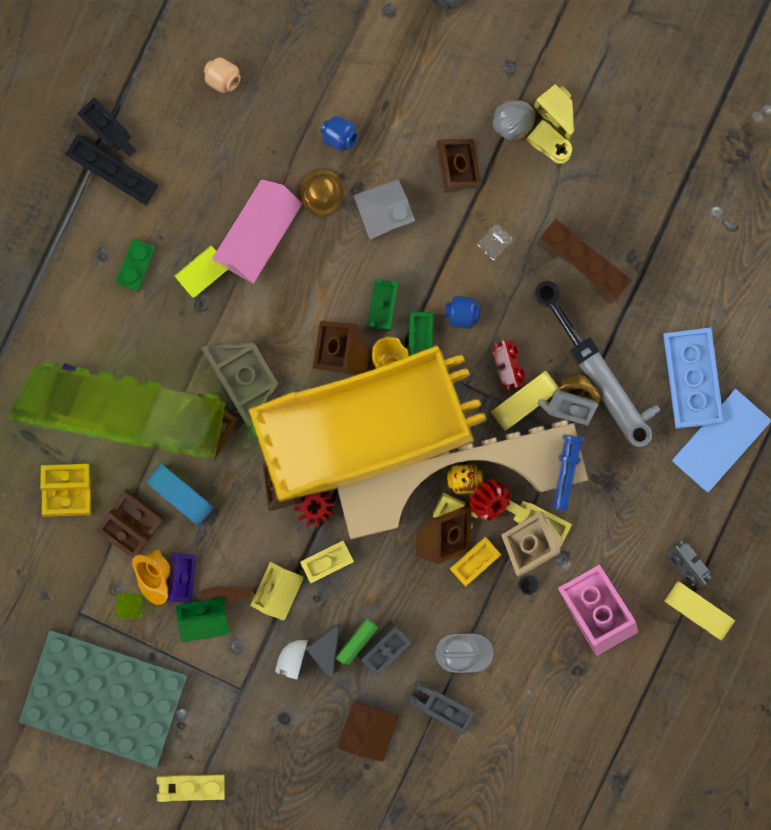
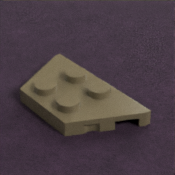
(242, 375)

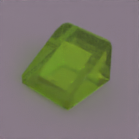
(129, 606)

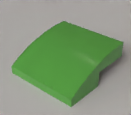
(356, 641)

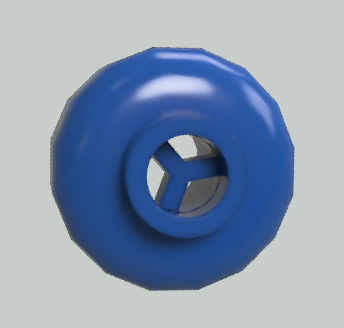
(339, 133)
(463, 312)

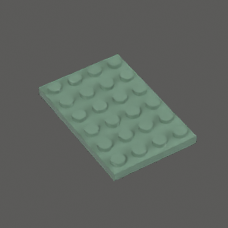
(103, 698)

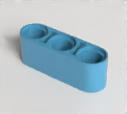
(180, 494)

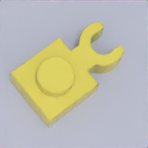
(447, 504)

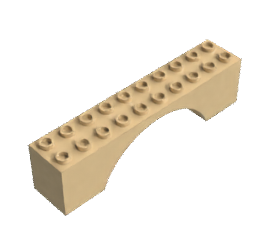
(379, 501)

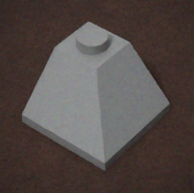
(384, 209)

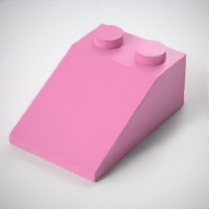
(598, 610)

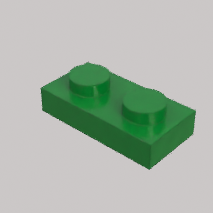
(135, 265)

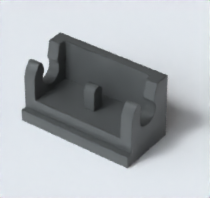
(384, 648)

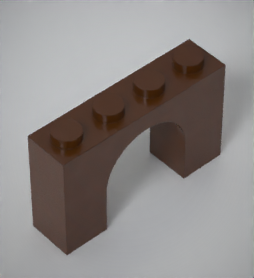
(606, 278)

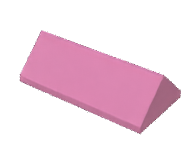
(258, 230)

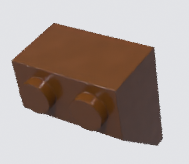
(367, 731)

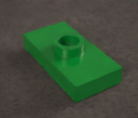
(420, 331)

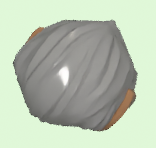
(514, 119)

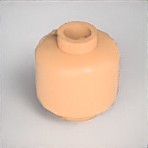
(222, 75)

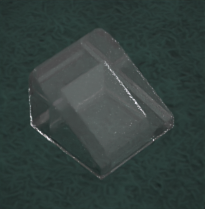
(495, 241)

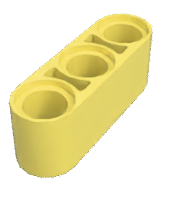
(524, 400)
(699, 610)

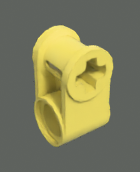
(547, 140)

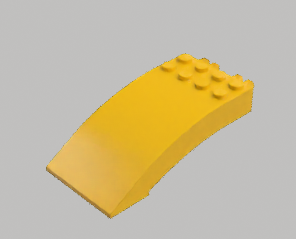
(364, 425)

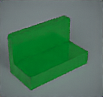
(202, 619)

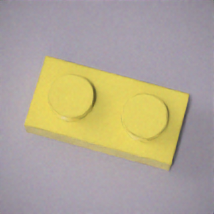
(327, 561)

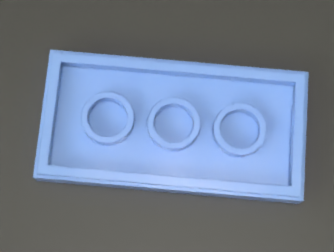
(693, 378)
(719, 446)

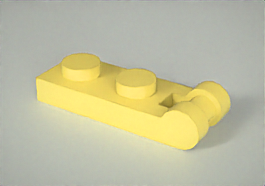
(191, 787)

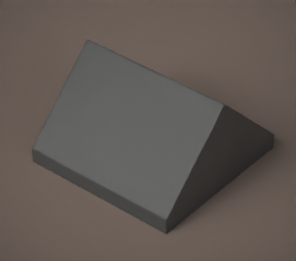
(324, 650)

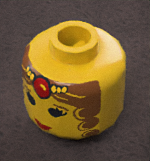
(464, 478)

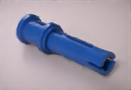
(567, 457)

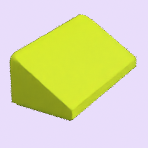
(200, 272)

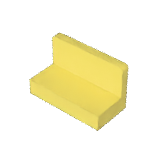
(277, 591)

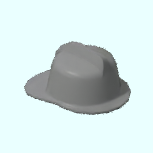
(464, 653)

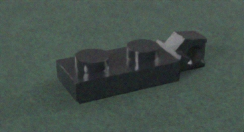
(106, 127)

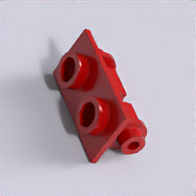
(513, 373)

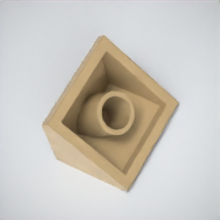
(531, 543)

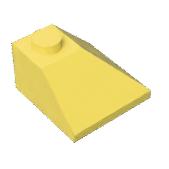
(557, 110)

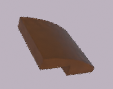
(130, 524)
(233, 593)

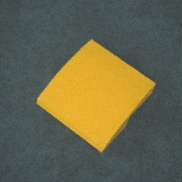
(66, 490)

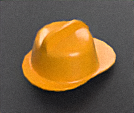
(152, 575)

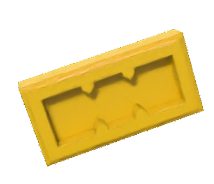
(475, 561)

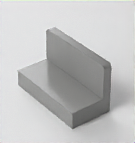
(570, 407)

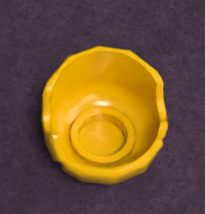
(388, 351)

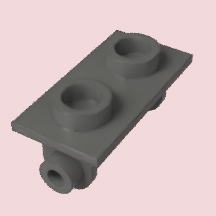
(695, 573)

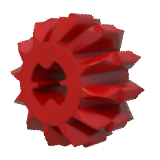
(489, 500)
(308, 501)

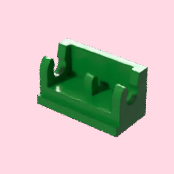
(382, 304)

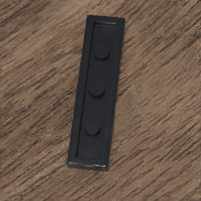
(112, 170)

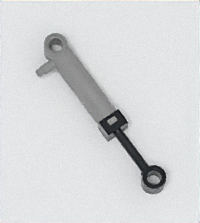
(595, 368)

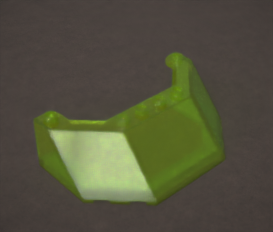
(120, 410)

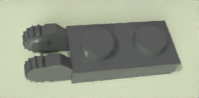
(443, 708)

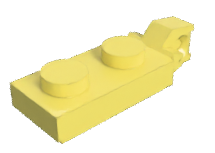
(528, 510)

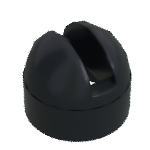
(524, 587)

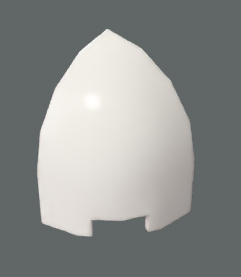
(291, 659)

